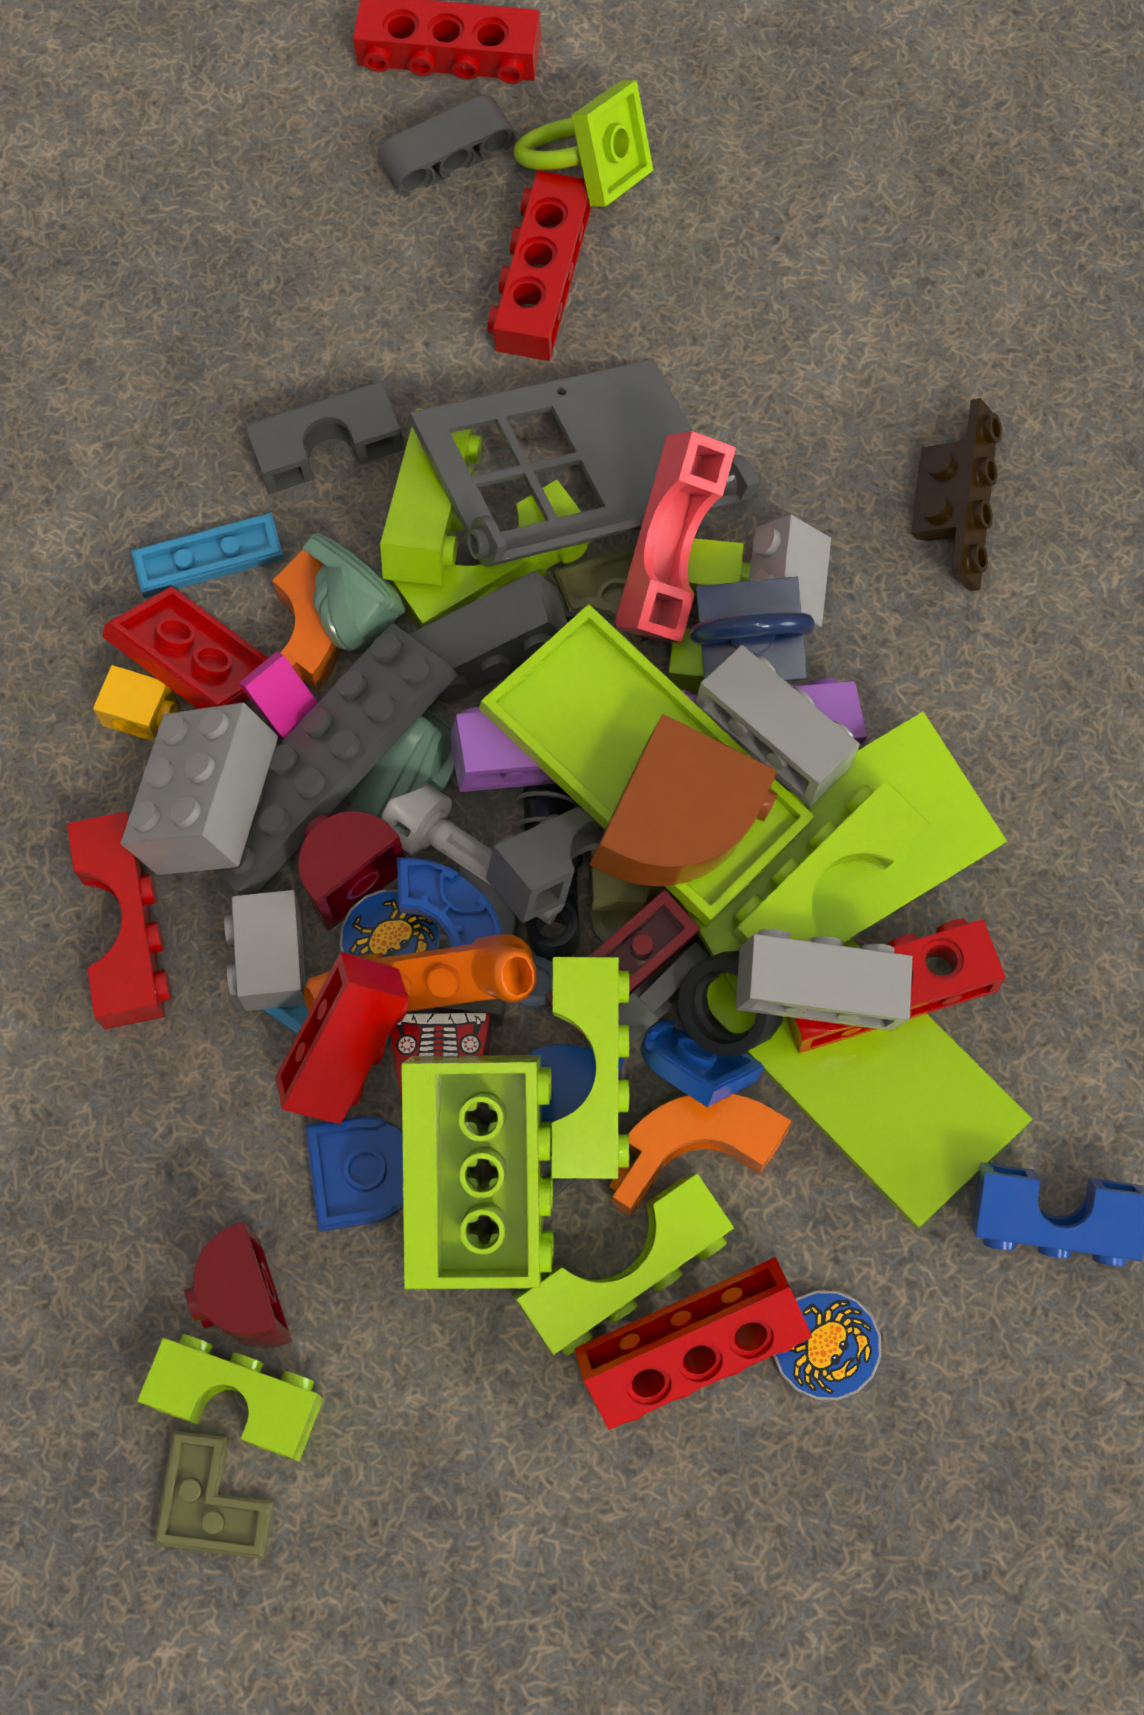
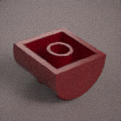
(346, 860)
(237, 1290)

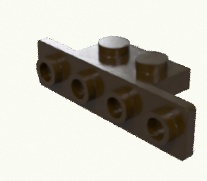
(956, 493)

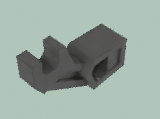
(650, 1001)

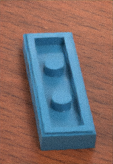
(207, 554)

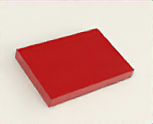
(185, 649)

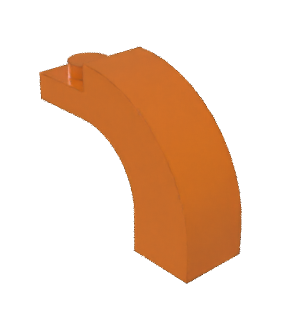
(731, 1126)

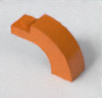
(309, 647)

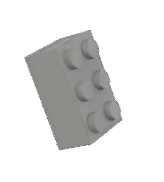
(200, 790)

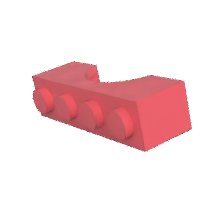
(685, 487)

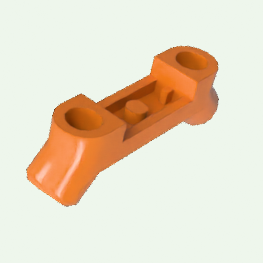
(475, 972)

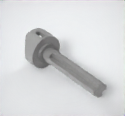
(426, 821)

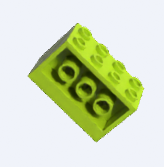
(448, 1195)

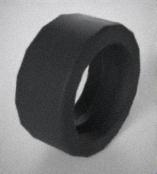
(700, 1021)

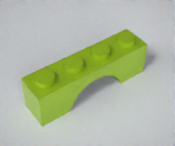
(468, 583)
(874, 833)
(588, 998)
(681, 1224)

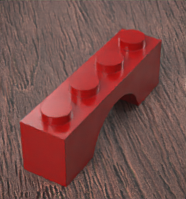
(127, 979)

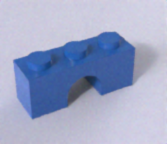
(1104, 1225)

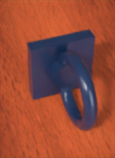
(759, 616)

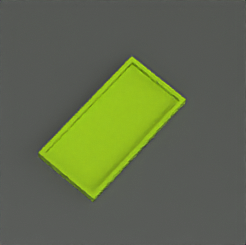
(585, 718)
(861, 894)
(893, 1102)

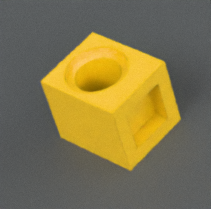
(133, 703)

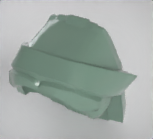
(351, 596)
(417, 757)

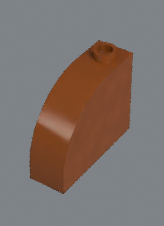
(683, 808)

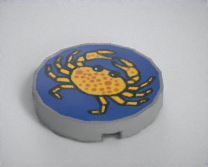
(379, 927)
(839, 1355)

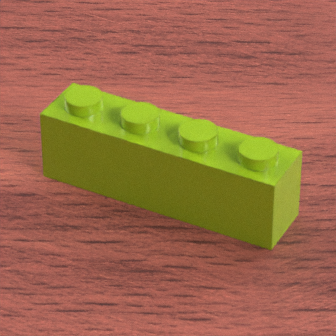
(421, 520)

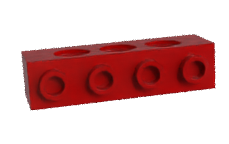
(448, 39)
(533, 330)
(973, 975)
(692, 1343)

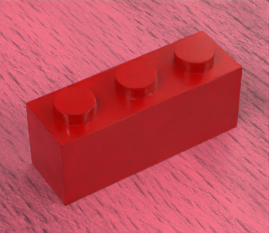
(341, 1038)

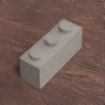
(777, 724)
(824, 980)

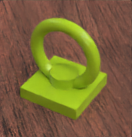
(609, 144)

